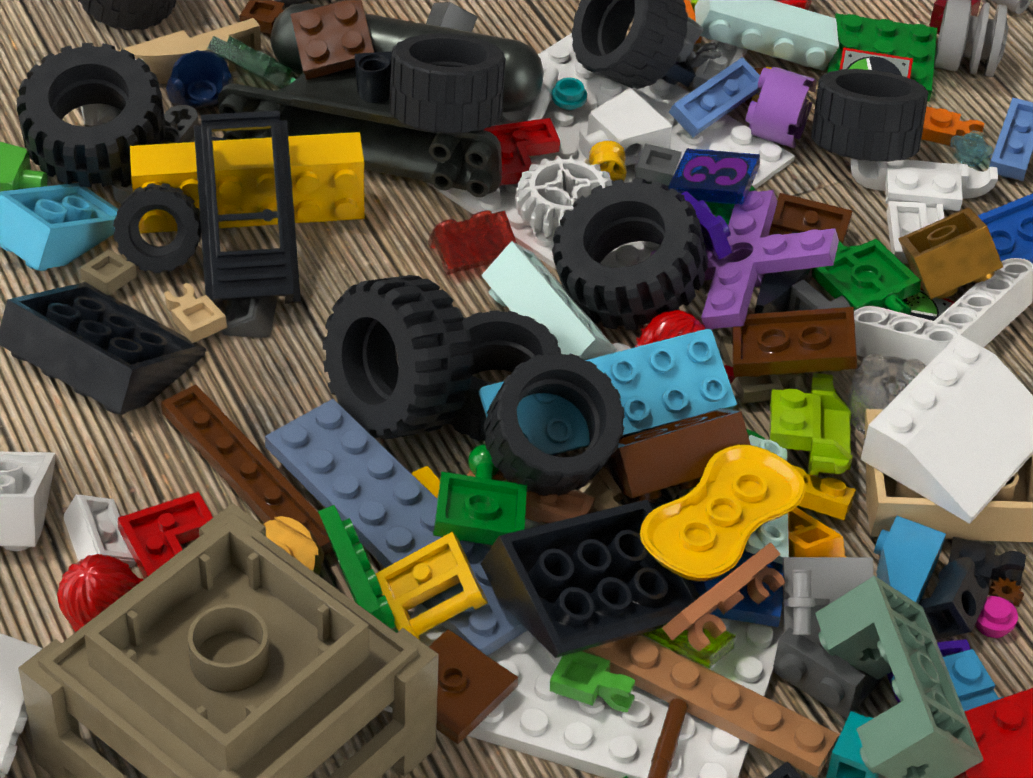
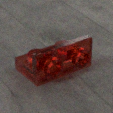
(471, 241)

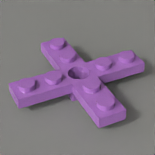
(755, 255)

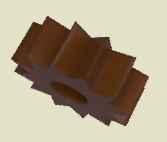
(1012, 591)

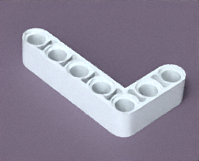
(975, 315)

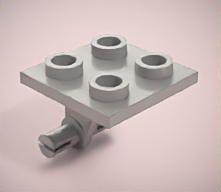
(814, 584)

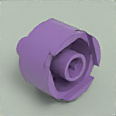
(781, 106)

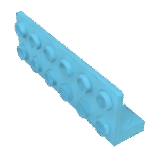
(655, 384)

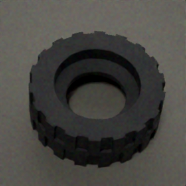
(136, 248)

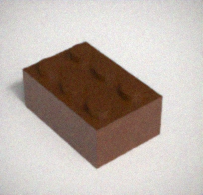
(674, 453)

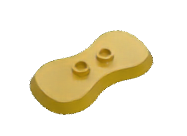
(711, 524)

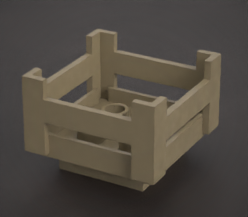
(231, 671)

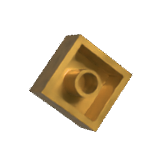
(951, 253)

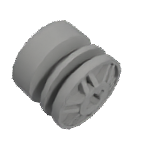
(971, 37)

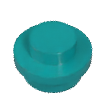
(569, 94)

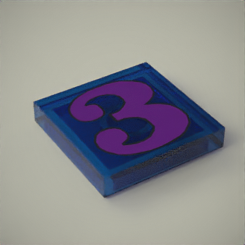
(716, 175)

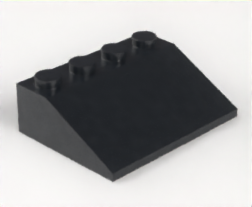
(97, 345)
(585, 580)

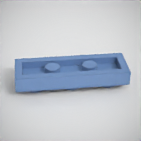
(716, 97)
(1015, 141)

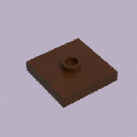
(467, 686)

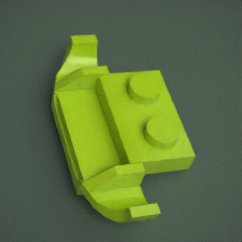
(814, 424)

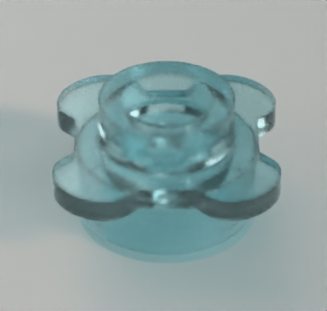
(971, 148)

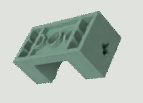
(888, 633)

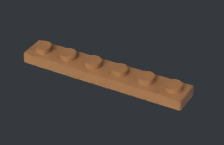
(721, 702)

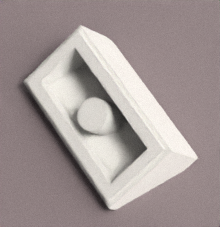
(94, 528)

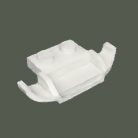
(924, 181)

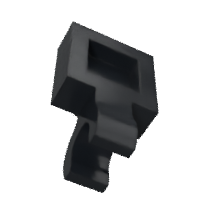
(987, 564)

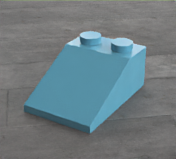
(53, 223)

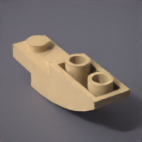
(164, 51)

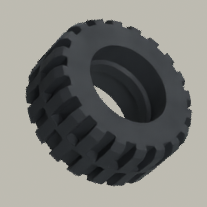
(84, 78)
(623, 216)
(429, 347)

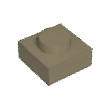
(108, 272)

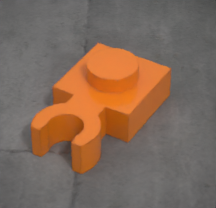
(942, 125)

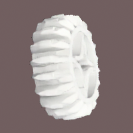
(552, 189)

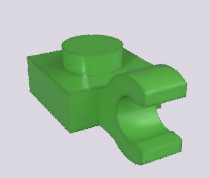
(588, 676)

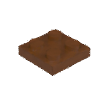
(331, 37)

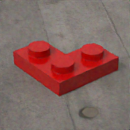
(523, 140)
(158, 531)

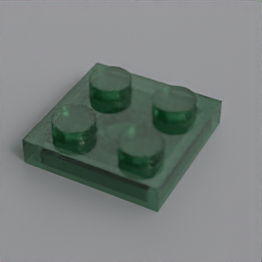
(252, 61)

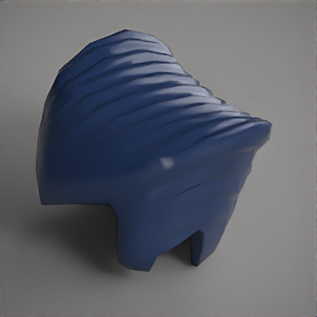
(198, 79)

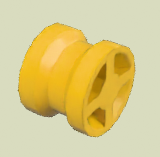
(611, 153)

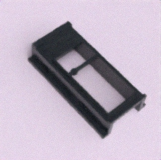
(247, 272)

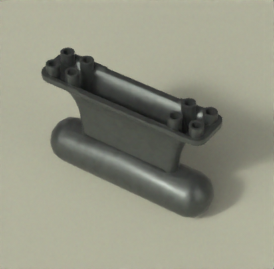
(334, 106)

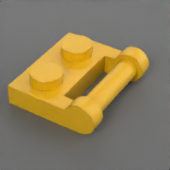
(425, 576)

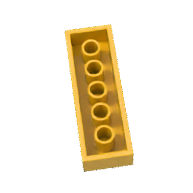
(324, 177)

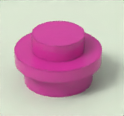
(997, 617)

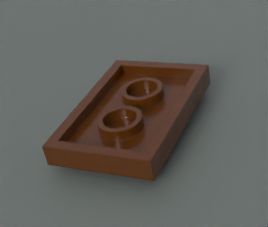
(795, 342)

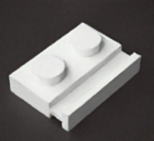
(907, 218)

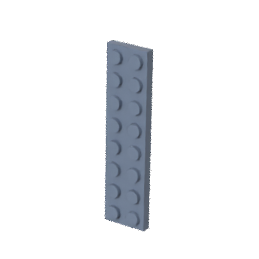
(386, 507)

